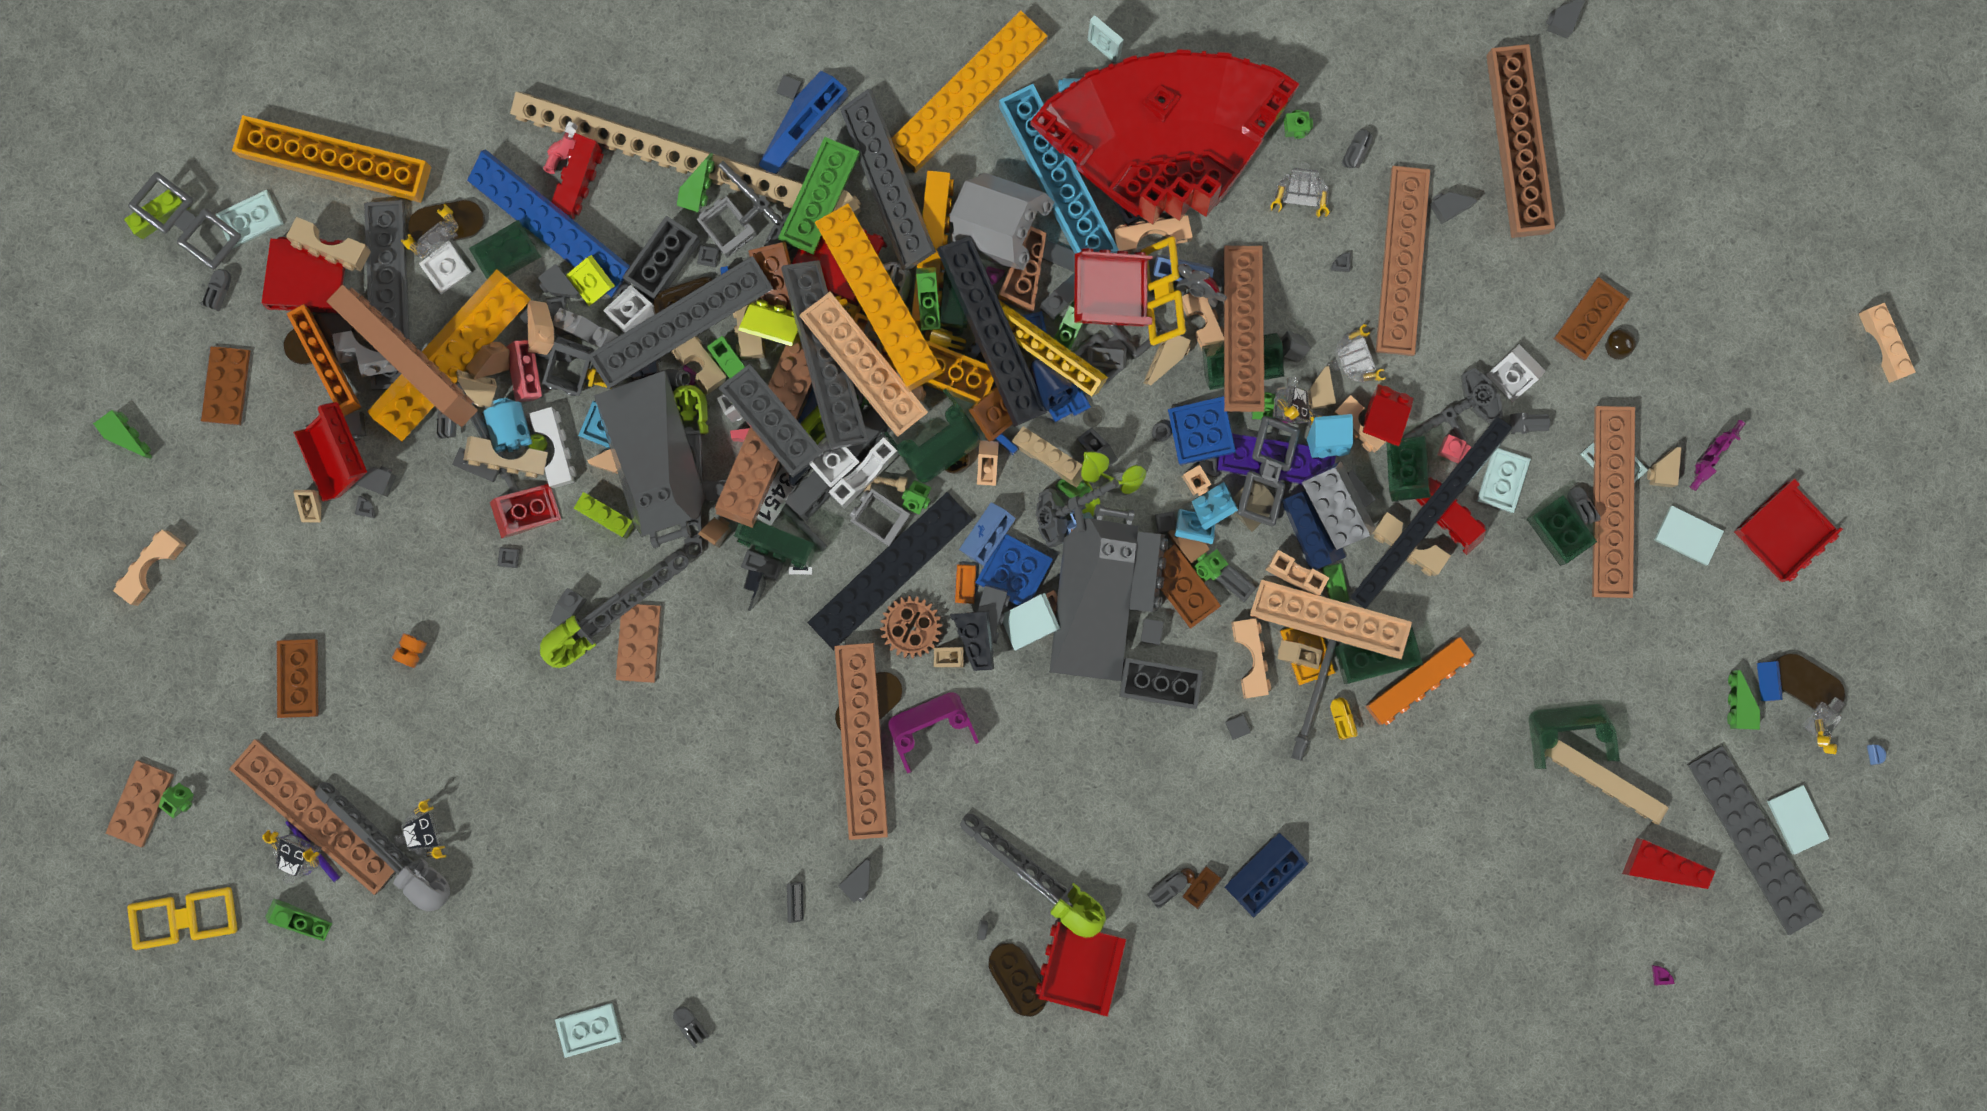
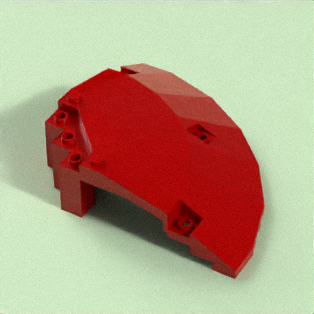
(1171, 151)

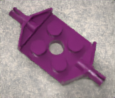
(1722, 441)

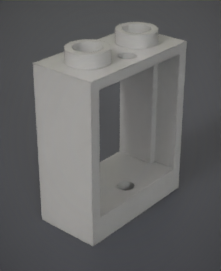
(738, 241)
(866, 498)

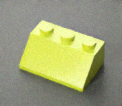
(770, 323)

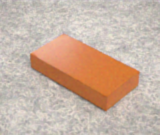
(965, 584)

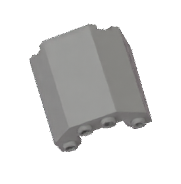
(998, 217)

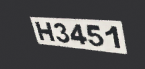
(776, 497)

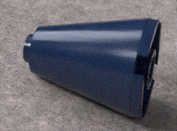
(1052, 386)

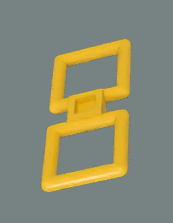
(1165, 292)
(182, 918)

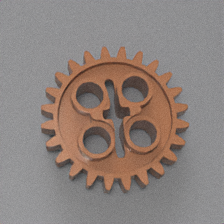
(895, 619)

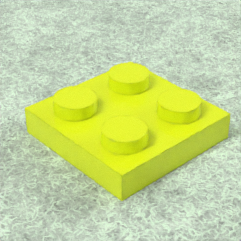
(590, 280)

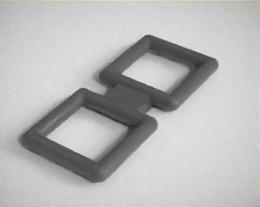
(184, 220)
(1119, 340)
(1269, 471)

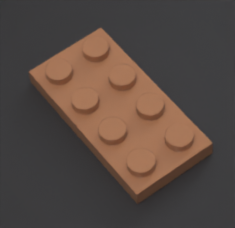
(638, 644)
(139, 804)

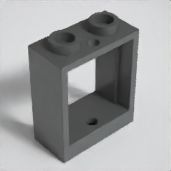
(573, 349)

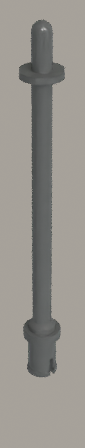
(1302, 739)

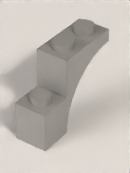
(582, 328)
(369, 361)

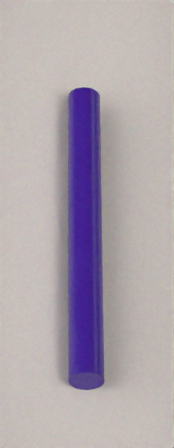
(323, 863)

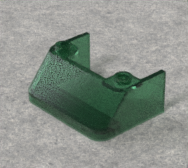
(941, 449)
(1548, 722)

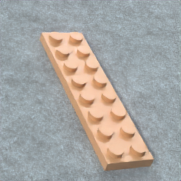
(863, 364)
(1331, 619)

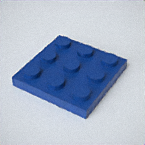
(1201, 431)
(1015, 569)

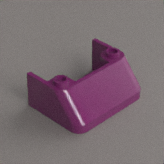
(924, 715)

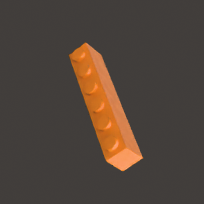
(323, 359)
(1420, 680)

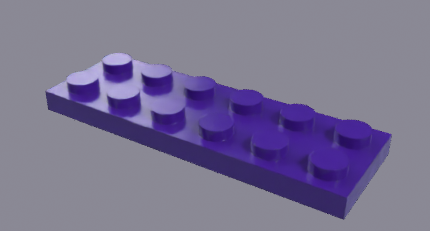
(1301, 466)

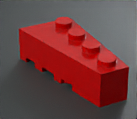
(577, 175)
(1459, 522)
(1663, 865)

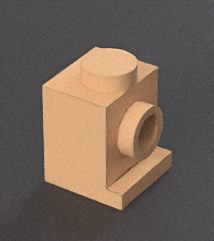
(1197, 473)

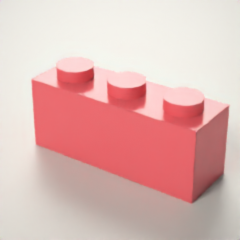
(524, 372)

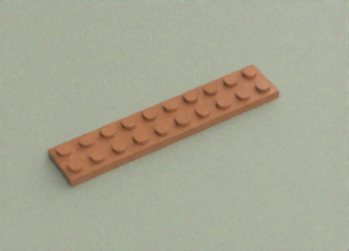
(1403, 261)
(1243, 329)
(1613, 501)
(861, 741)
(300, 806)

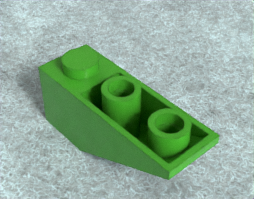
(693, 191)
(928, 298)
(1068, 329)
(726, 356)
(115, 429)
(1744, 709)
(297, 920)

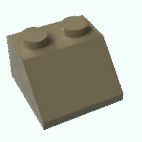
(1259, 501)

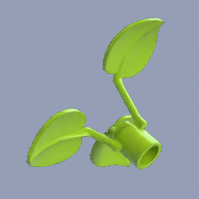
(1094, 466)

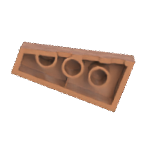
(1021, 285)

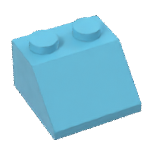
(1331, 436)

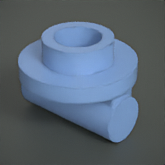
(1876, 754)

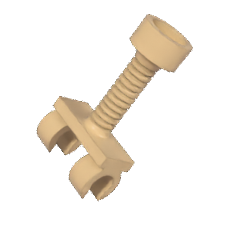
(900, 483)

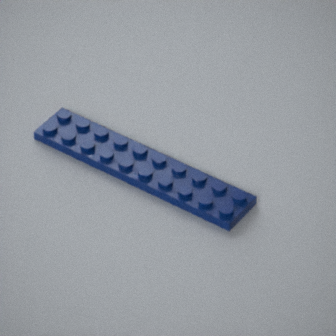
(543, 217)

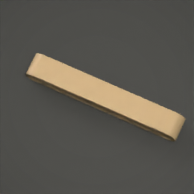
(1608, 781)

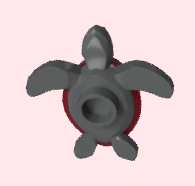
(1199, 285)

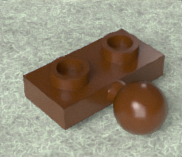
(1201, 886)

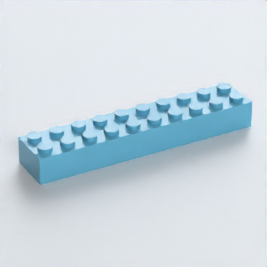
(1056, 176)

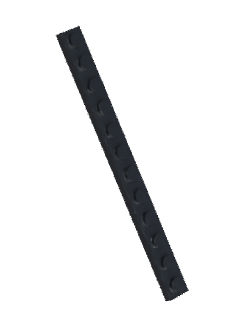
(1431, 512)

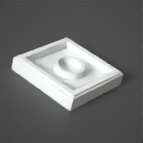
(445, 268)

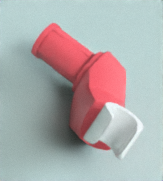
(559, 150)

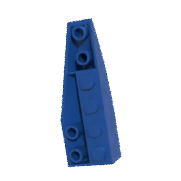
(803, 119)

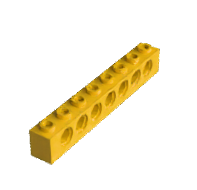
(1054, 353)

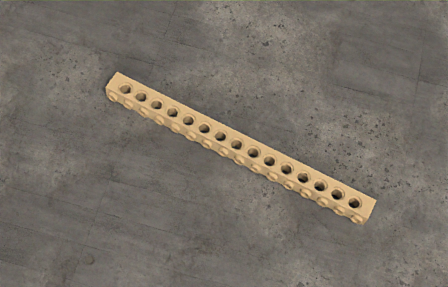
(521, 109)

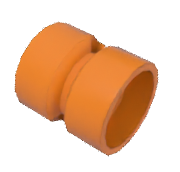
(409, 650)

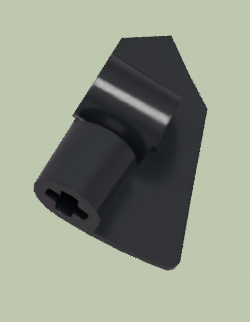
(756, 583)

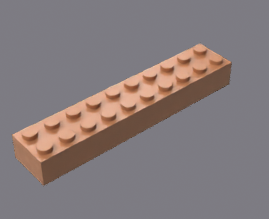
(1520, 141)
(403, 355)
(755, 463)

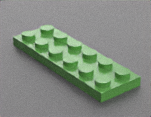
(818, 194)

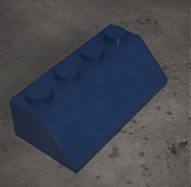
(1310, 532)
(1266, 875)

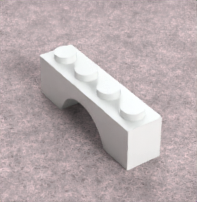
(559, 470)
(852, 485)

